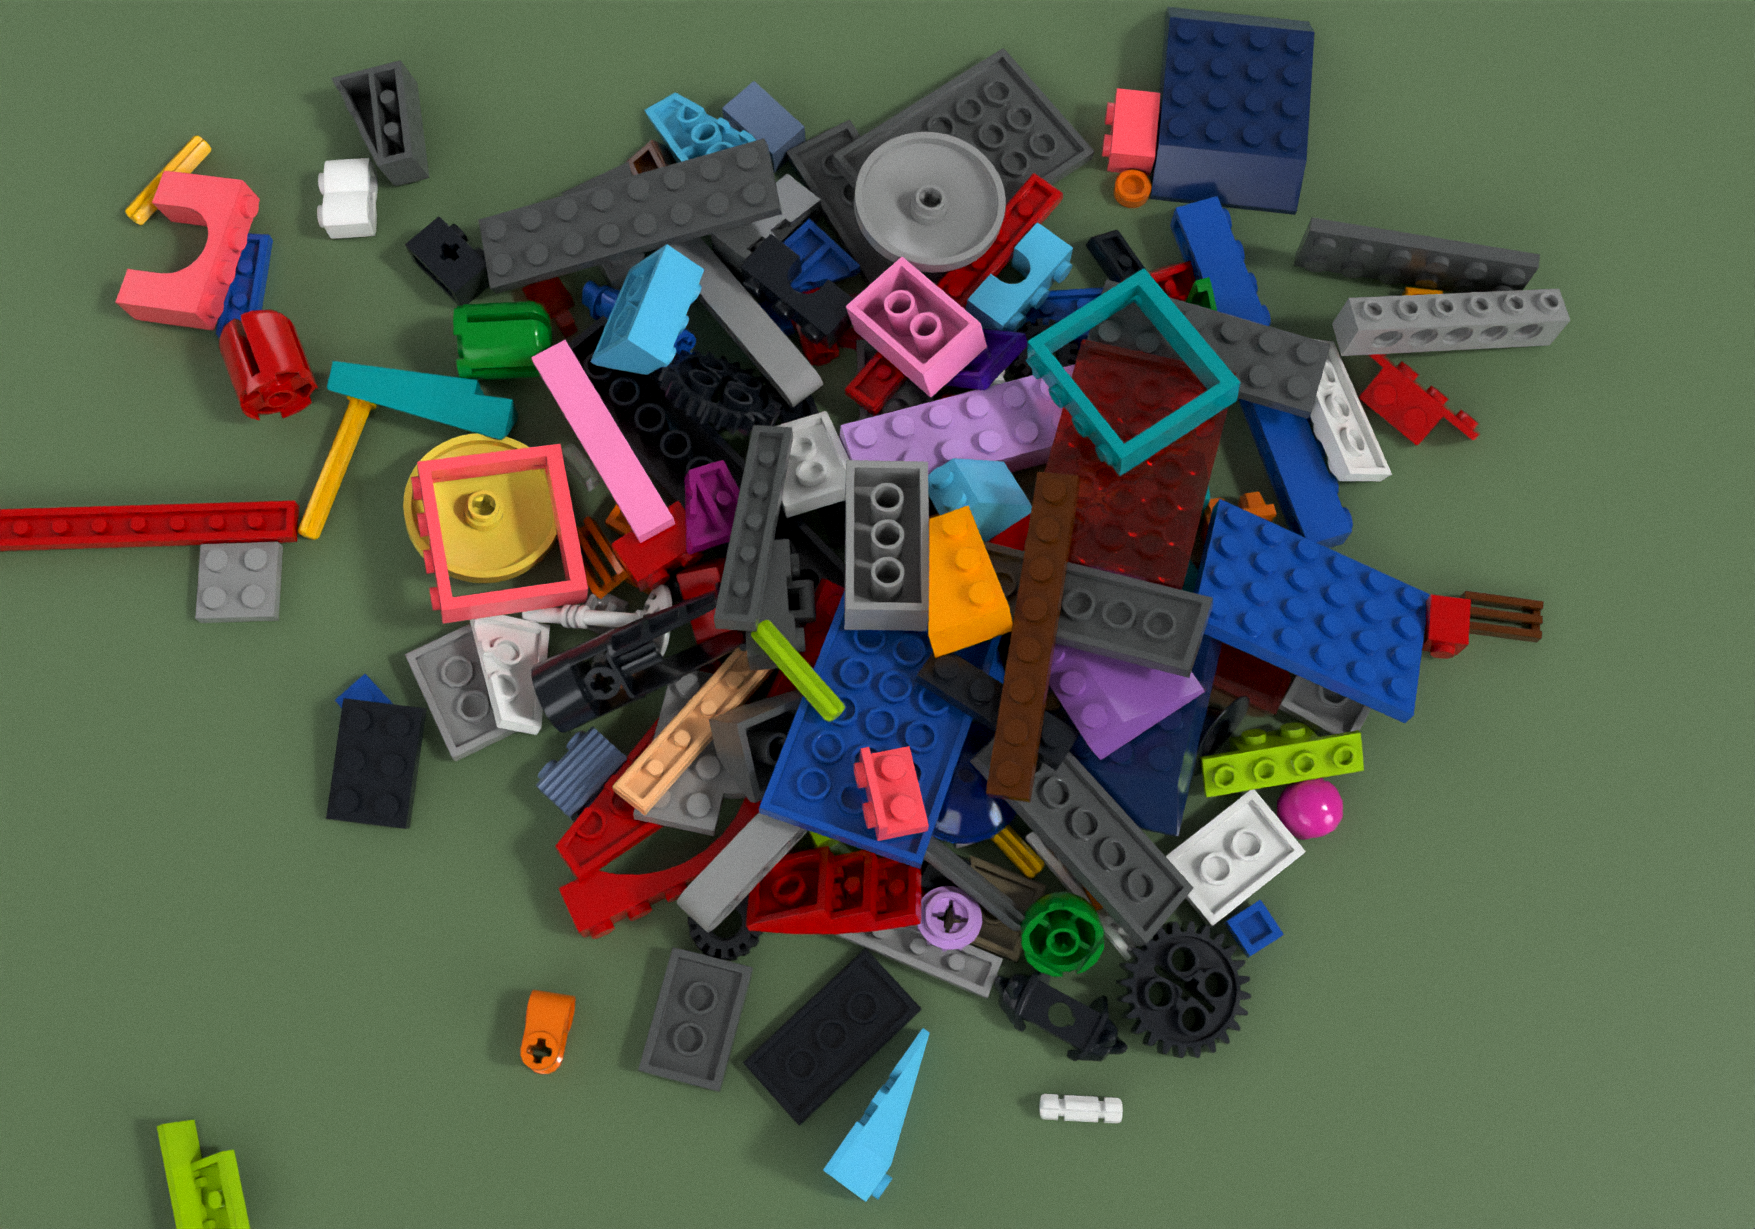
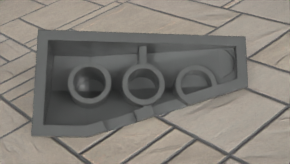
(752, 738)

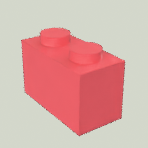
(1132, 131)

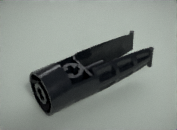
(582, 691)

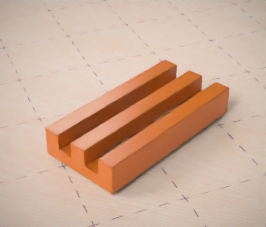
(597, 589)

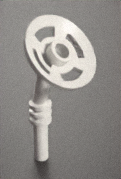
(582, 617)

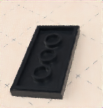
(832, 1036)

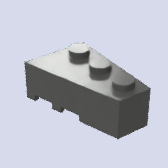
(738, 243)

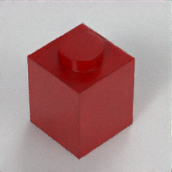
(1446, 626)

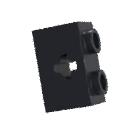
(434, 254)

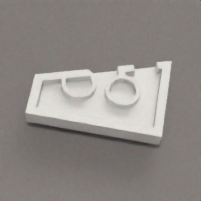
(507, 653)

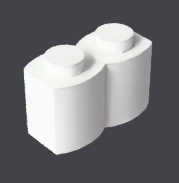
(348, 198)

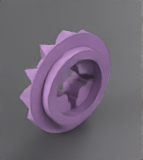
(963, 909)

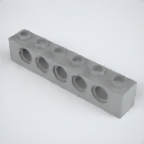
(1450, 321)

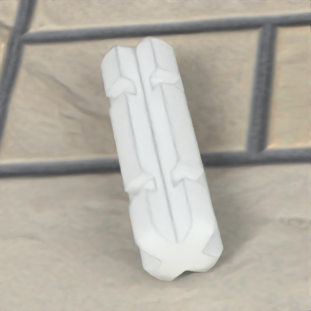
(1080, 1108)

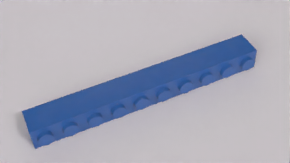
(1283, 439)

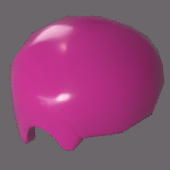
(1310, 808)

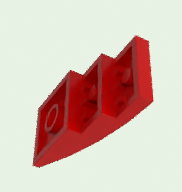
(835, 894)

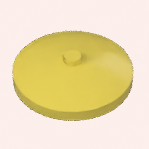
(487, 523)

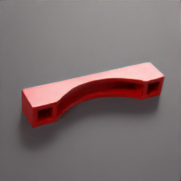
(612, 897)

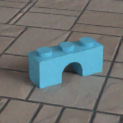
(1042, 261)

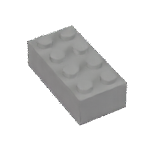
(886, 545)

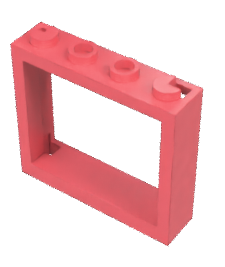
(513, 600)

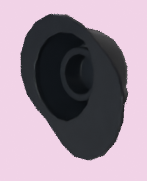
(1218, 728)

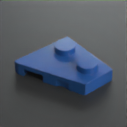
(819, 258)

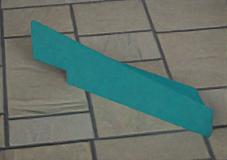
(429, 396)

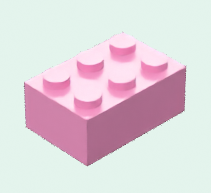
(916, 326)

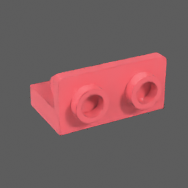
(892, 793)

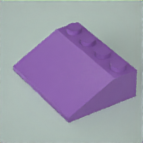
(1115, 698)

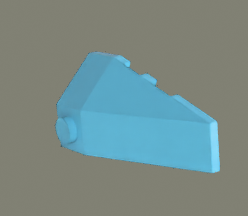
(690, 130)
(872, 1141)

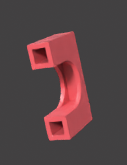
(198, 292)

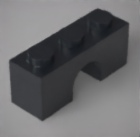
(770, 274)

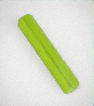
(798, 671)

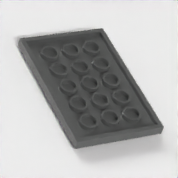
(995, 112)

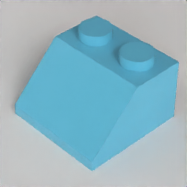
(984, 486)

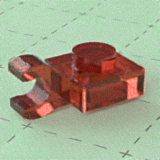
(555, 300)

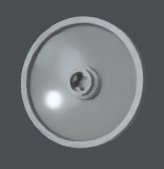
(929, 201)

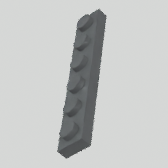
(754, 529)

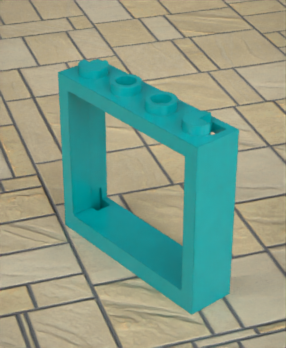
(1180, 334)

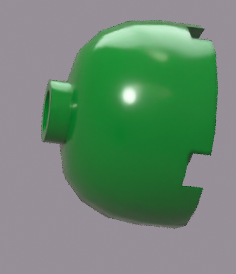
(1062, 934)

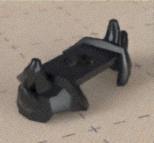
(1029, 1000)

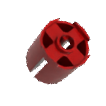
(267, 364)

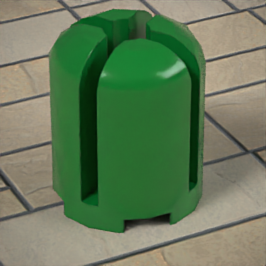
(500, 339)

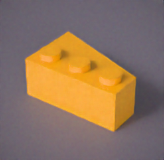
(963, 586)

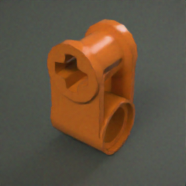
(547, 1022)

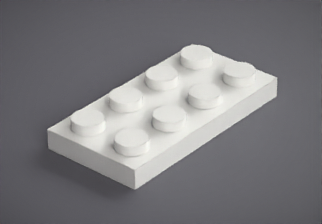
(1345, 427)

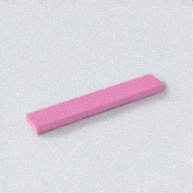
(603, 441)

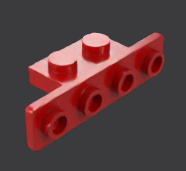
(1409, 405)

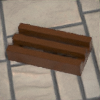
(1506, 602)

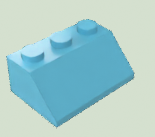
(649, 313)

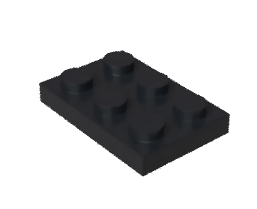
(376, 763)

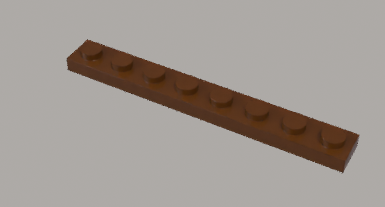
(1033, 637)

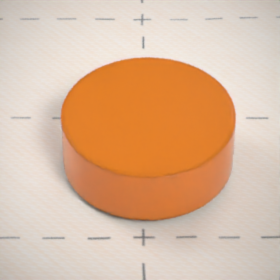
(1132, 188)

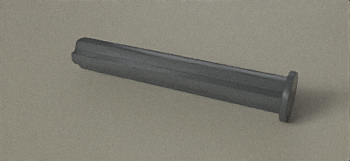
(974, 884)

